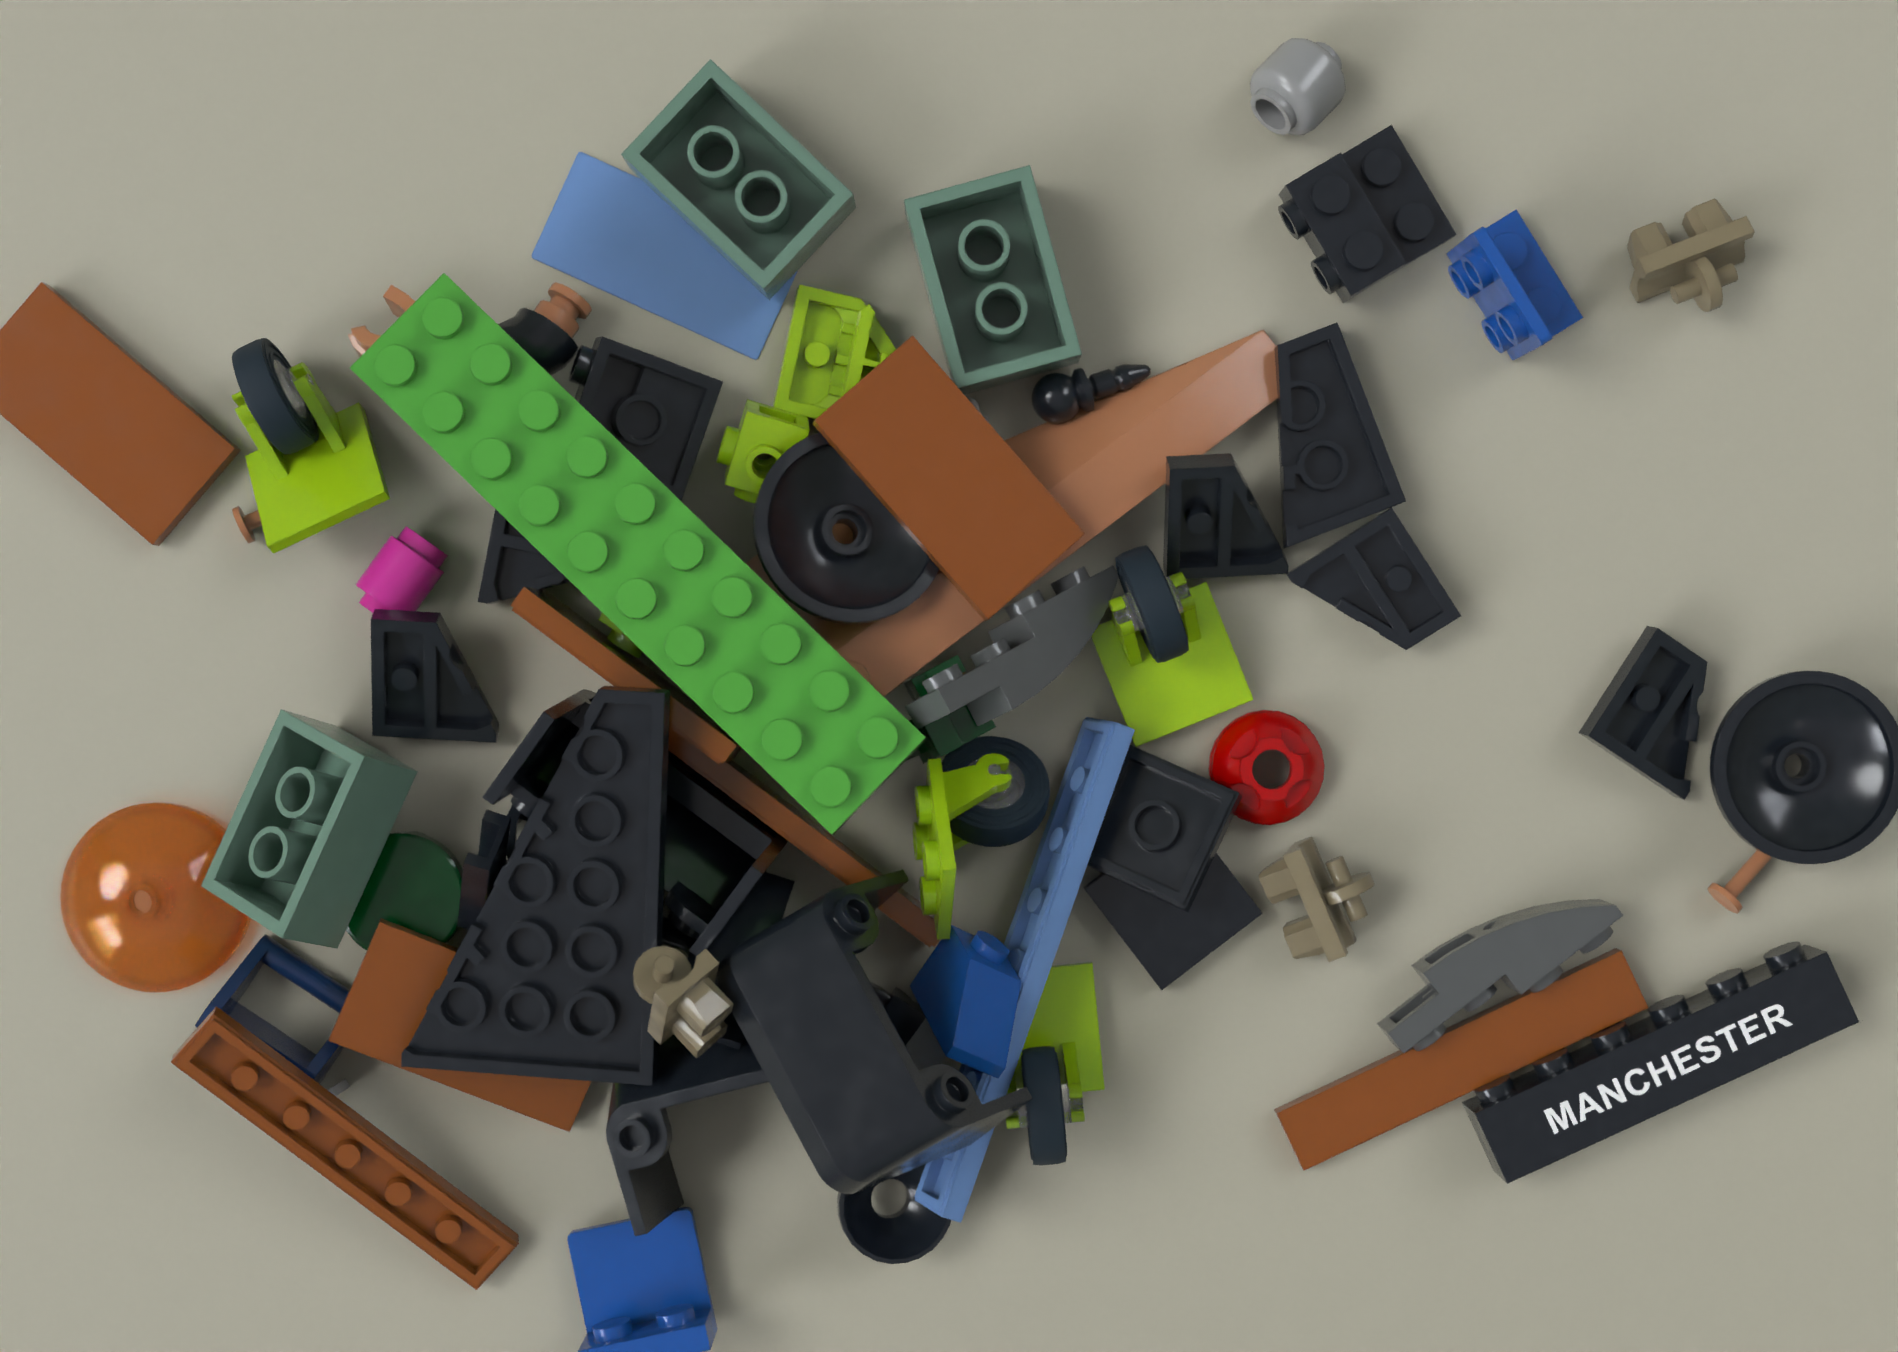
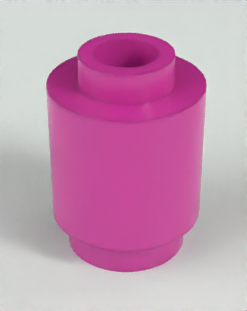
(401, 573)

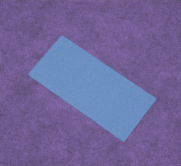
(636, 247)

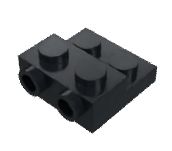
(1364, 214)
(647, 406)

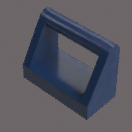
(302, 974)

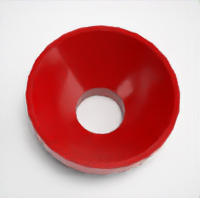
(1239, 746)

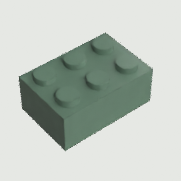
(739, 179)
(992, 280)
(308, 830)

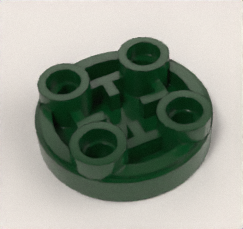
(411, 886)

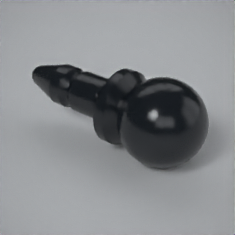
(1060, 397)

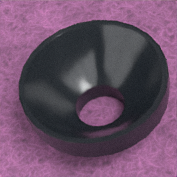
(896, 1236)

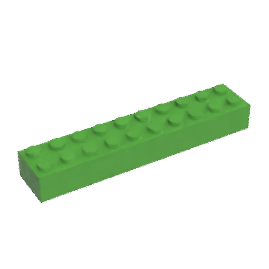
(638, 554)

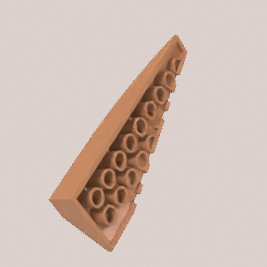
(1097, 473)

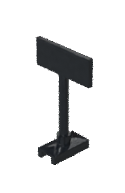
(758, 911)

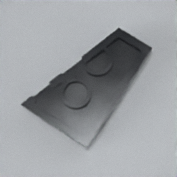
(1328, 440)

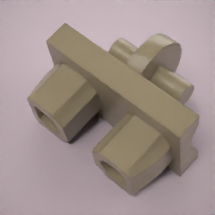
(1693, 266)
(1326, 925)
(682, 998)

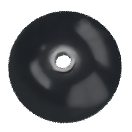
(795, 543)
(1845, 775)

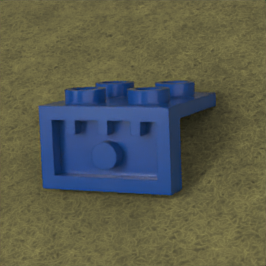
(1512, 286)
(643, 1288)

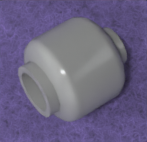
(1297, 87)

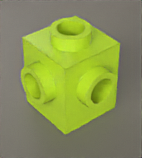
(759, 432)

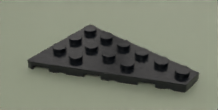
(556, 945)

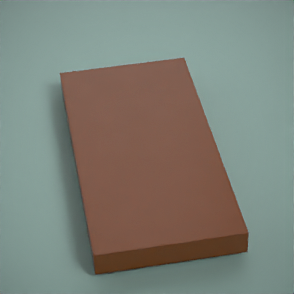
(106, 416)
(948, 478)
(621, 669)
(389, 1004)

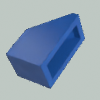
(970, 999)

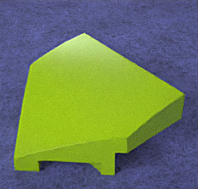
(827, 350)

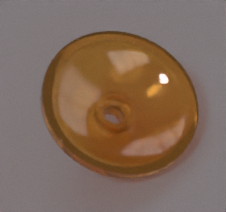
(167, 855)

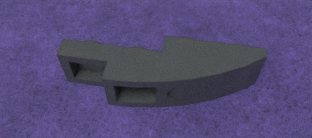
(1025, 651)
(1517, 947)

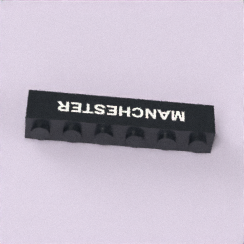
(1659, 1060)

